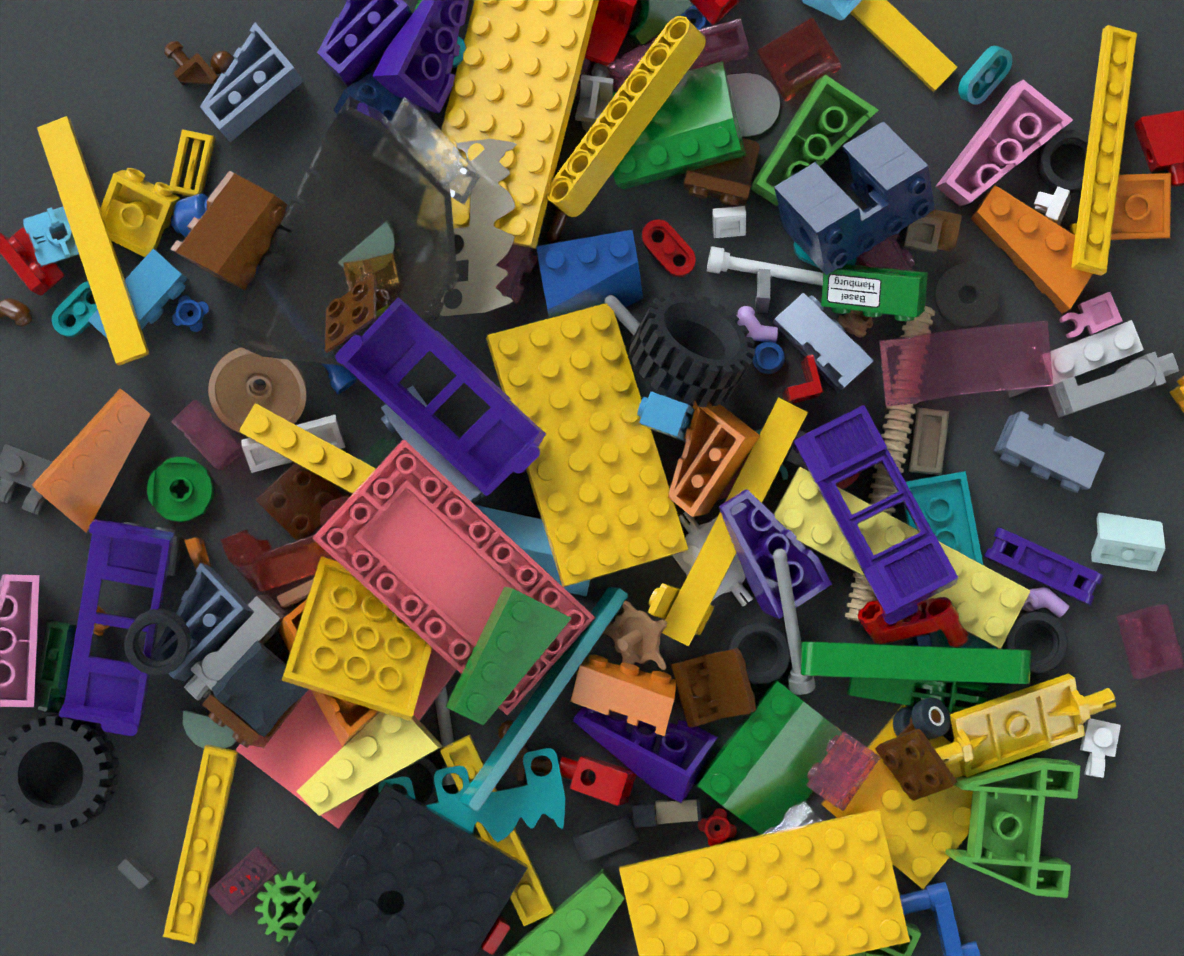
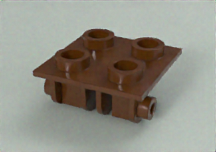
(353, 312)
(297, 500)

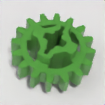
(281, 898)

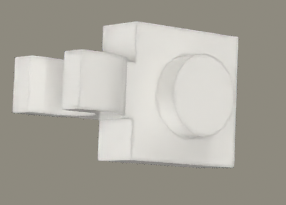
(1099, 741)

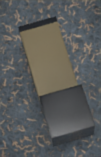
(666, 812)

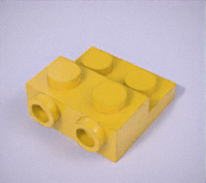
(137, 210)

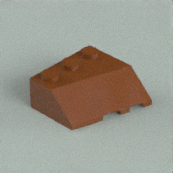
(233, 230)

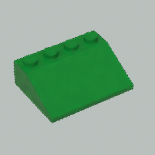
(687, 133)
(768, 759)

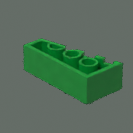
(504, 653)

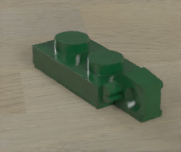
(55, 664)

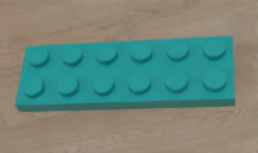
(950, 515)

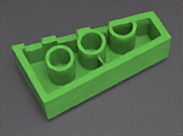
(815, 133)
(574, 922)

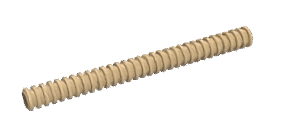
(895, 440)

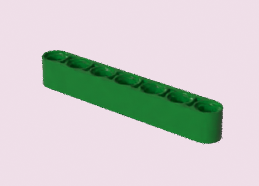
(916, 662)

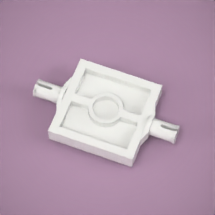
(695, 540)

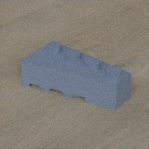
(396, 423)

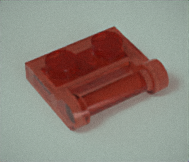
(793, 49)

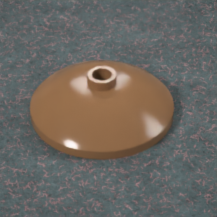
(235, 392)

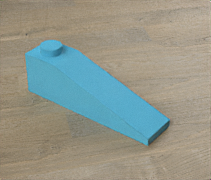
(532, 538)

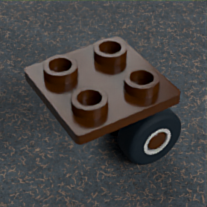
(911, 754)

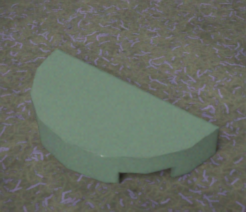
(376, 244)
(205, 731)

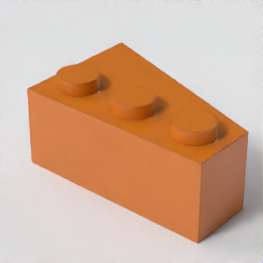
(710, 458)
(625, 691)

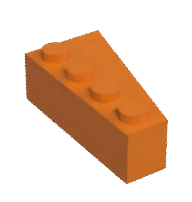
(1034, 245)

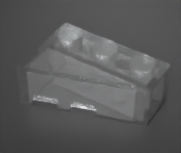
(436, 149)

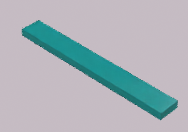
(541, 701)

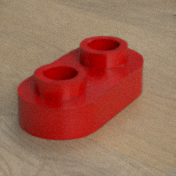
(669, 248)

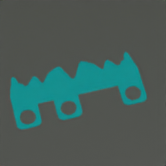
(504, 807)

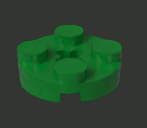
(167, 502)

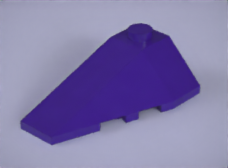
(423, 54)
(755, 538)
(664, 762)

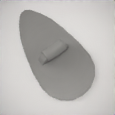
(754, 102)

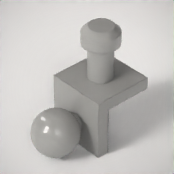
(595, 95)

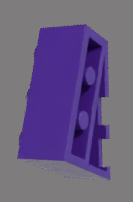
(361, 35)

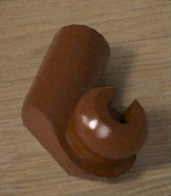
(15, 310)

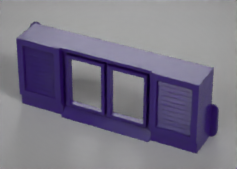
(492, 447)
(905, 571)
(101, 687)

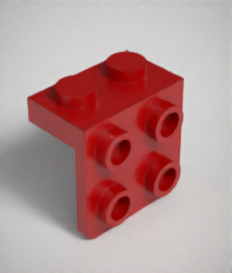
(609, 30)

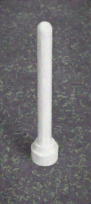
(721, 261)

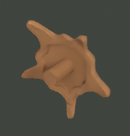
(637, 636)

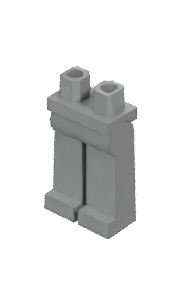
(1138, 375)
(260, 627)

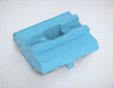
(40, 230)

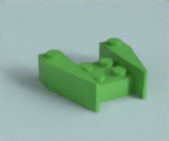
(1009, 823)

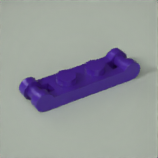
(1044, 566)

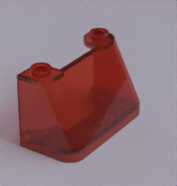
(272, 568)

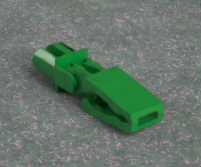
(903, 691)

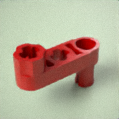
(930, 617)

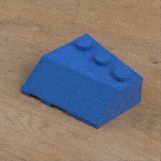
(588, 270)

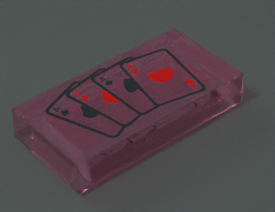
(243, 880)

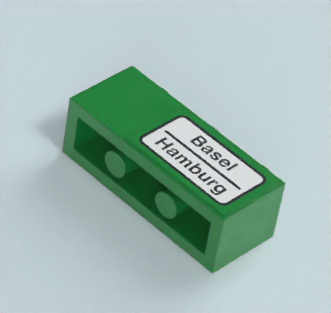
(875, 291)

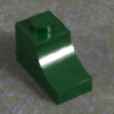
(654, 17)

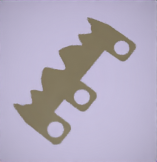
(482, 241)

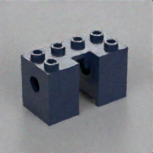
(831, 225)

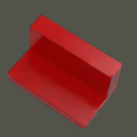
(807, 390)

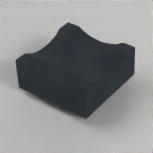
(256, 688)

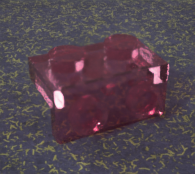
(1150, 641)

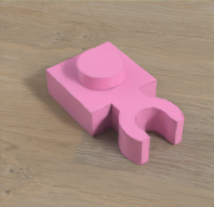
(1095, 315)

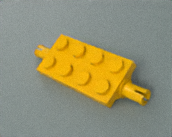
(1021, 724)

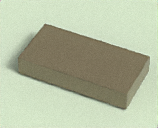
(928, 441)

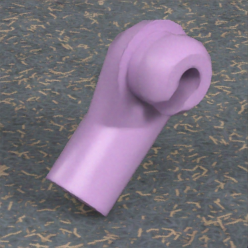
(756, 330)
(1045, 598)

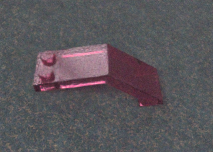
(966, 362)

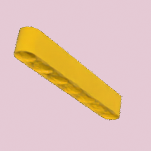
(626, 116)

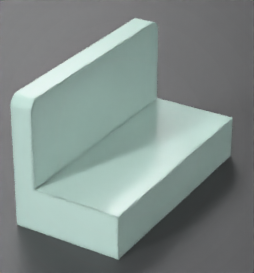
(1128, 542)

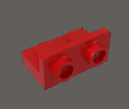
(20, 255)

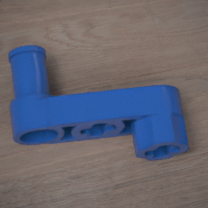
(938, 900)

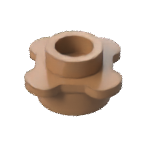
(855, 322)

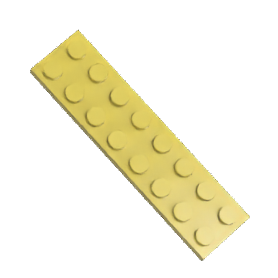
(981, 596)

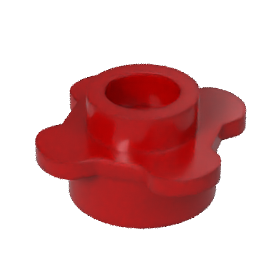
(718, 818)

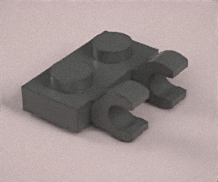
(25, 469)

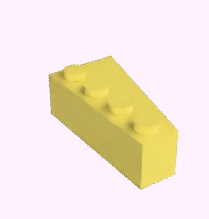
(367, 759)

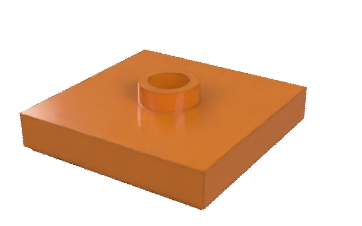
(1142, 207)

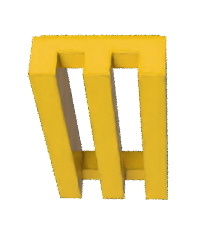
(204, 164)

